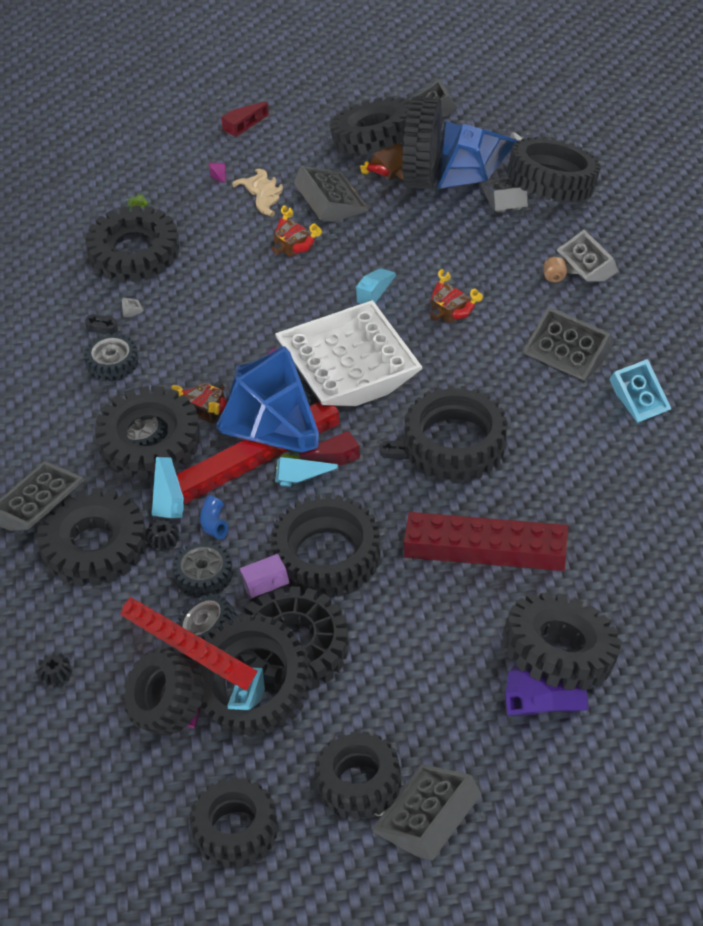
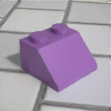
(264, 576)

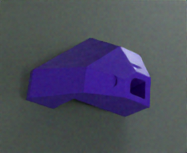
(531, 697)

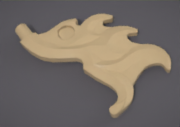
(265, 190)

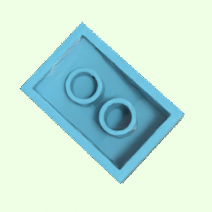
(640, 391)

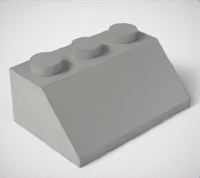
(588, 258)

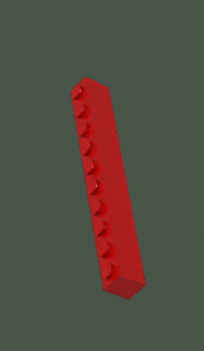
(242, 458)
(189, 643)

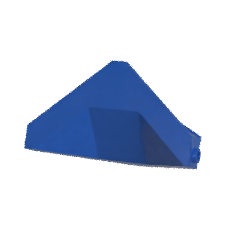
(469, 154)
(270, 405)

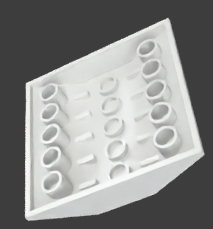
(350, 355)

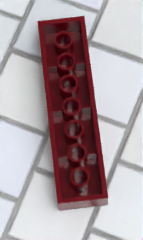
(486, 541)

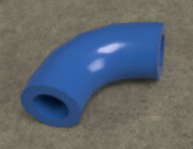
(210, 518)

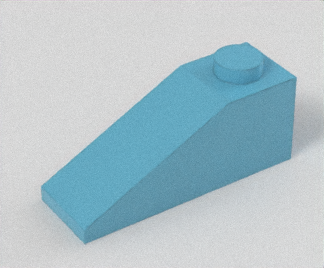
(373, 285)
(295, 471)
(167, 491)
(248, 699)

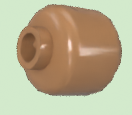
(555, 269)

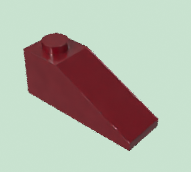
(243, 118)
(336, 450)

